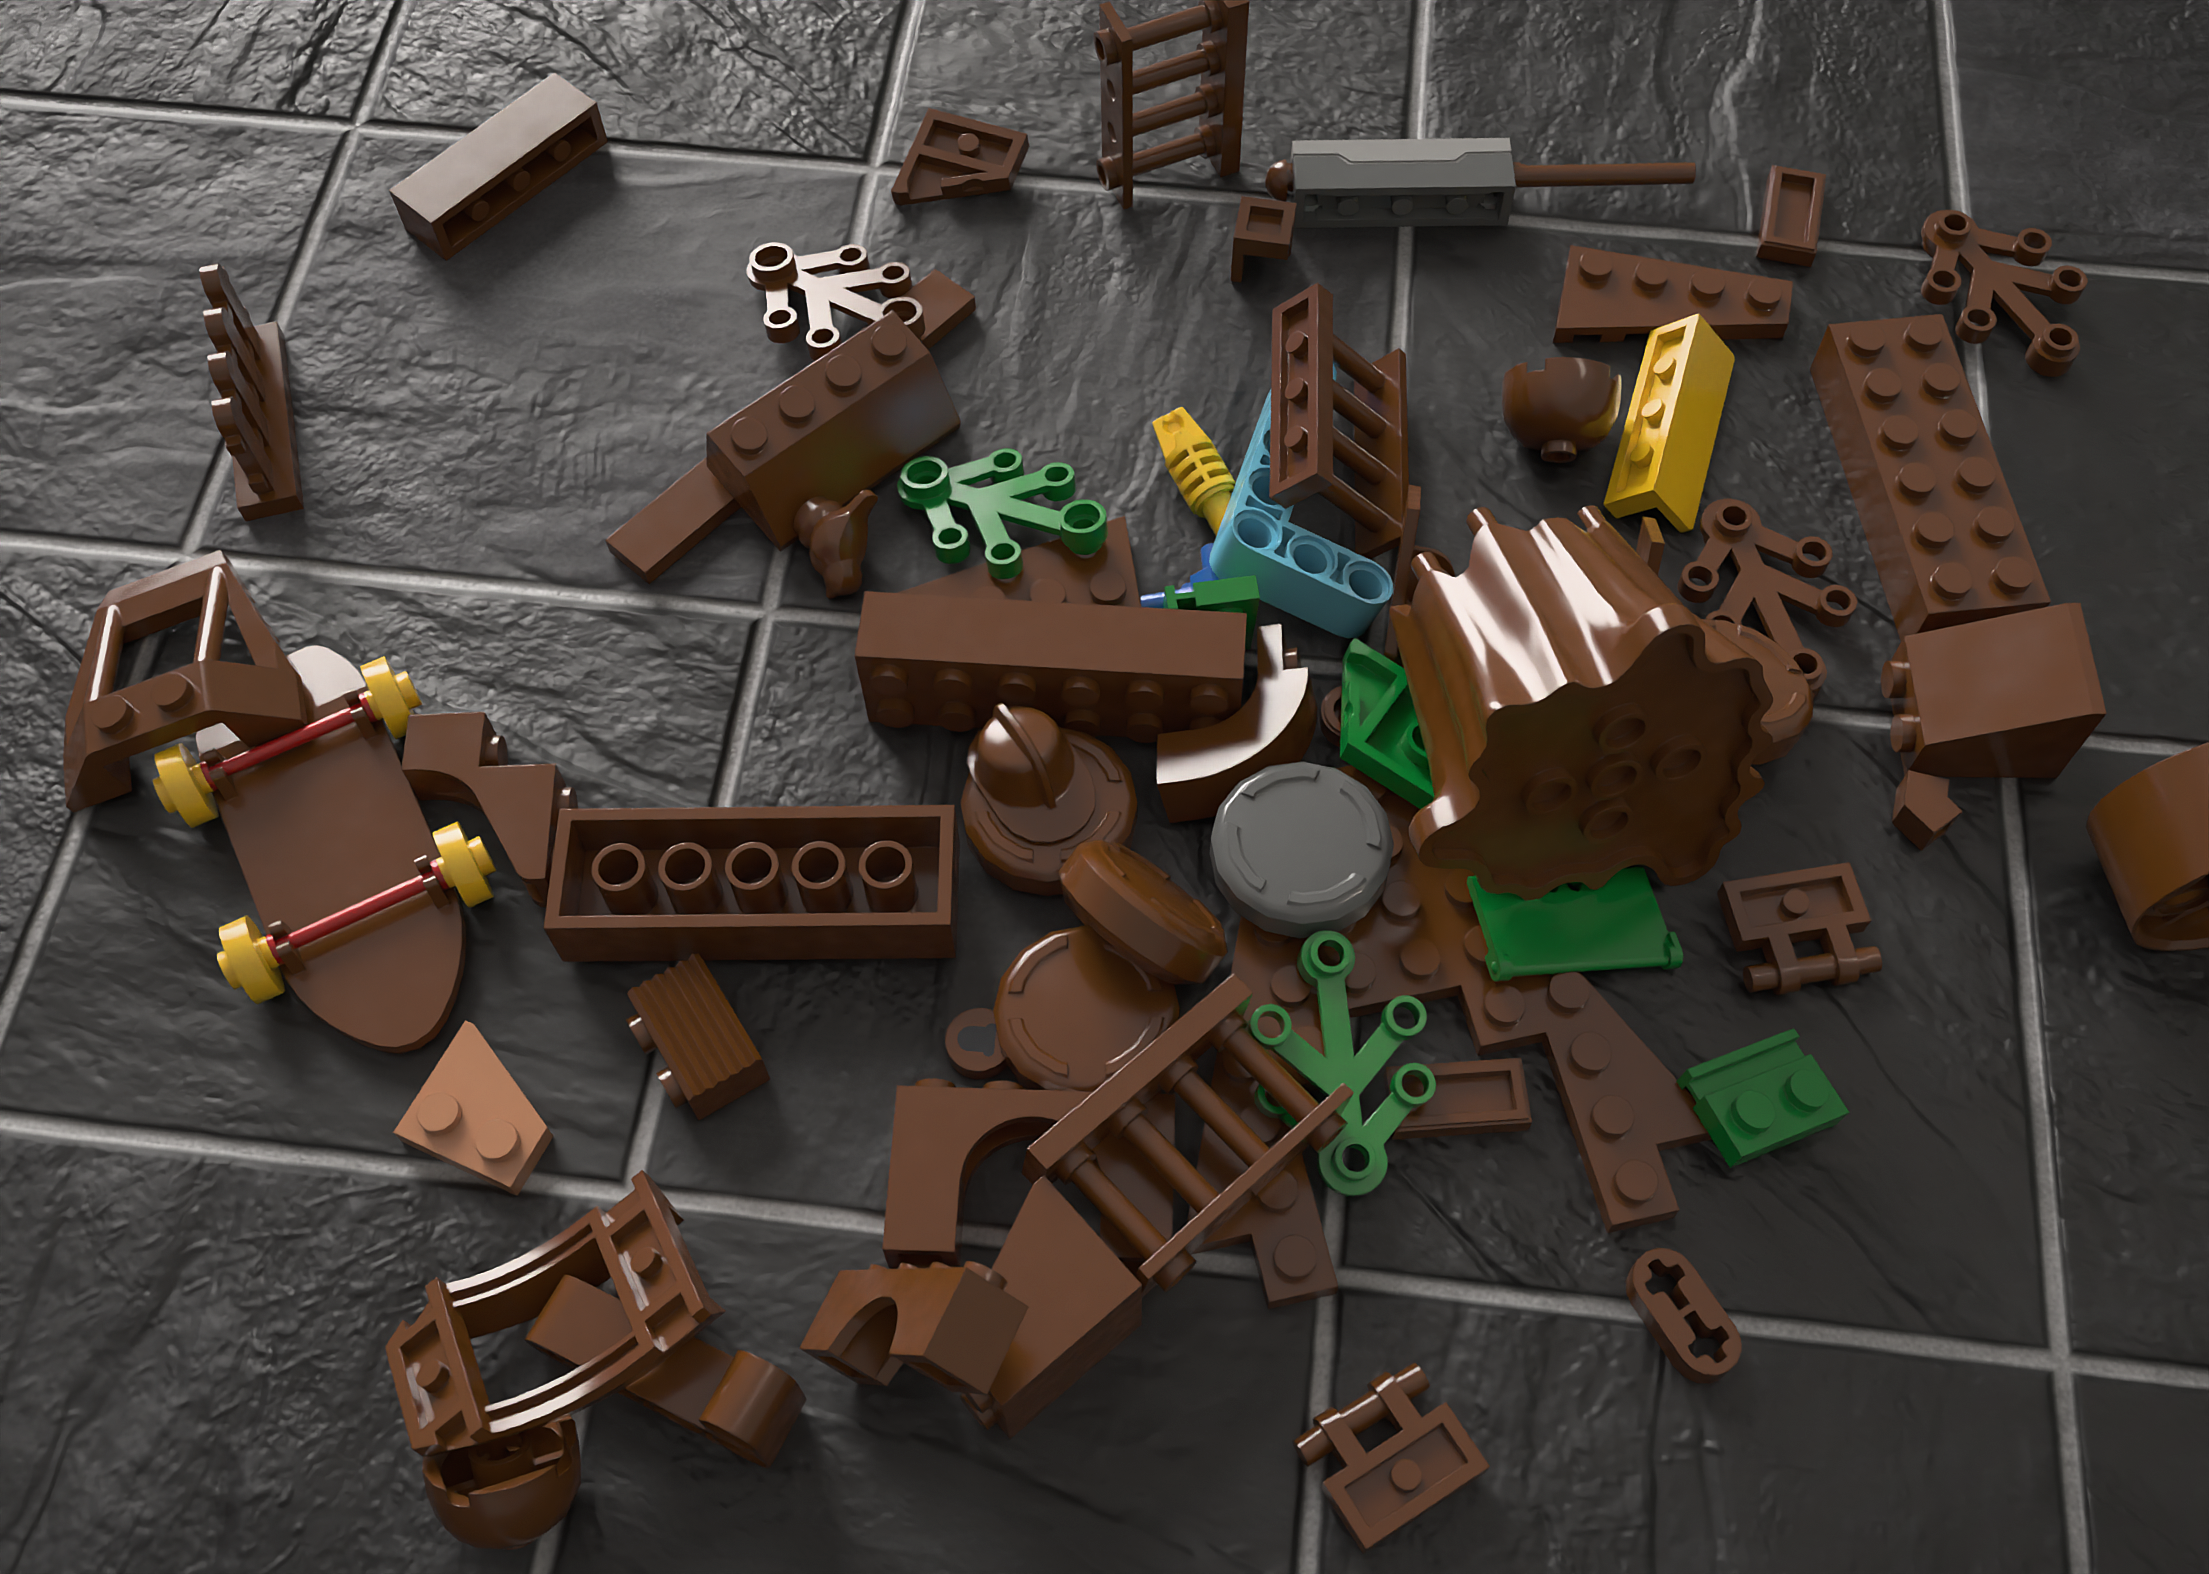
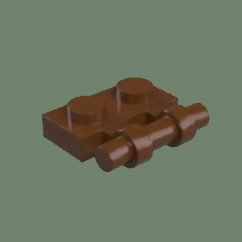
(1798, 908)
(1403, 1475)

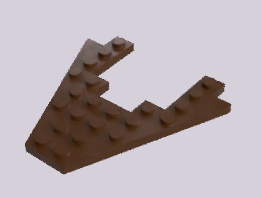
(1430, 946)

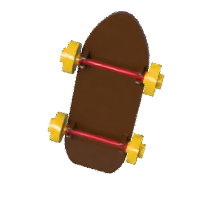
(337, 858)

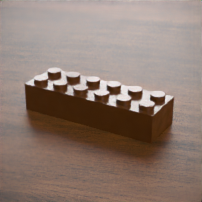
(1924, 475)
(1078, 663)
(754, 883)

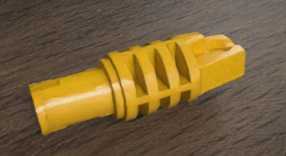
(1195, 466)

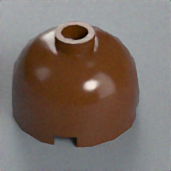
(1561, 407)
(506, 1488)

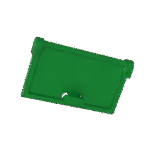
(1576, 929)

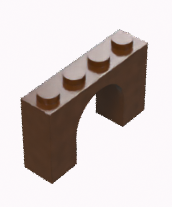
(951, 1130)

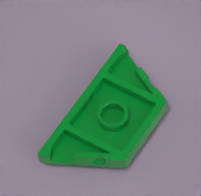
(1381, 725)

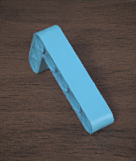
(1292, 564)

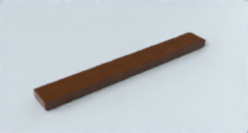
(698, 499)

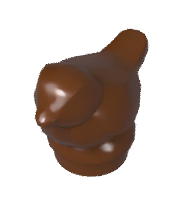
(836, 539)

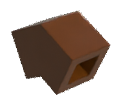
(1923, 808)

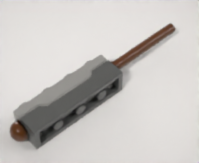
(1431, 181)

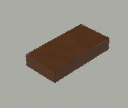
(1791, 216)
(1466, 1100)

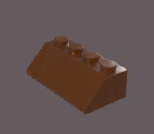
(833, 427)

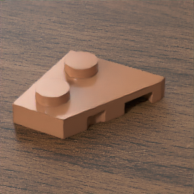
(476, 1116)

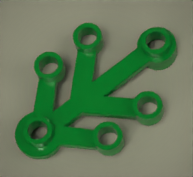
(932, 487)
(1342, 1066)

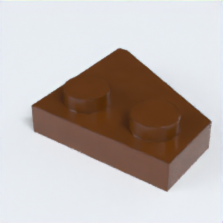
(958, 159)

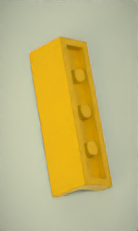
(1671, 423)

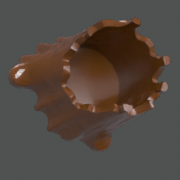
(1574, 713)

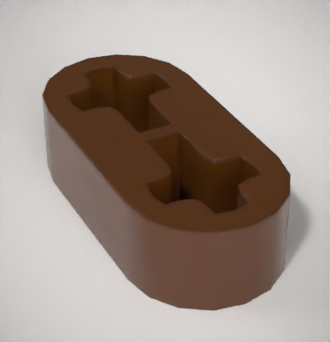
(1695, 1305)

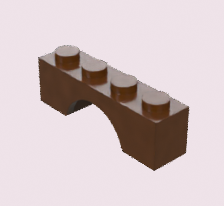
(934, 1319)

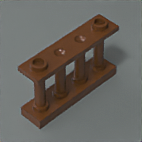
(1216, 101)
(1303, 427)
(1171, 1066)

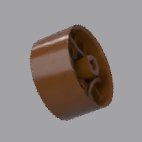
(2157, 850)

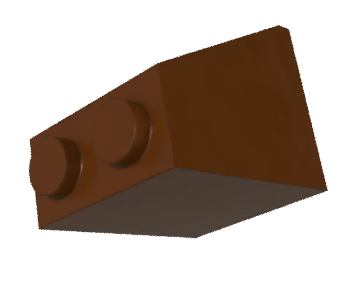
(1995, 695)
(1076, 1315)

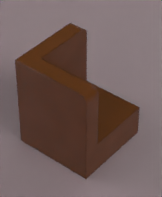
(1262, 230)

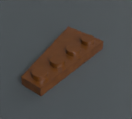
(1634, 294)
(1054, 575)

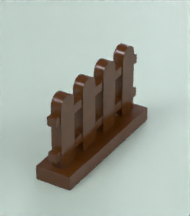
(254, 402)

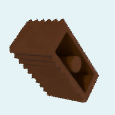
(697, 1037)

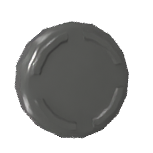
(1301, 849)

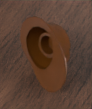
(1031, 775)

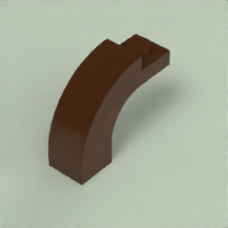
(1271, 729)

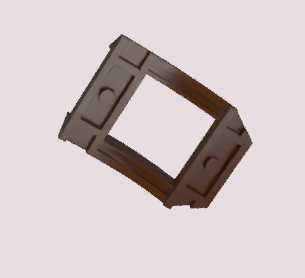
(655, 1281)

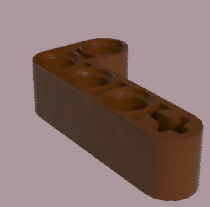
(724, 1398)

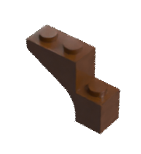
(466, 763)

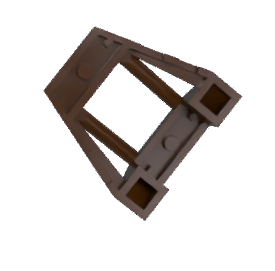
(248, 699)

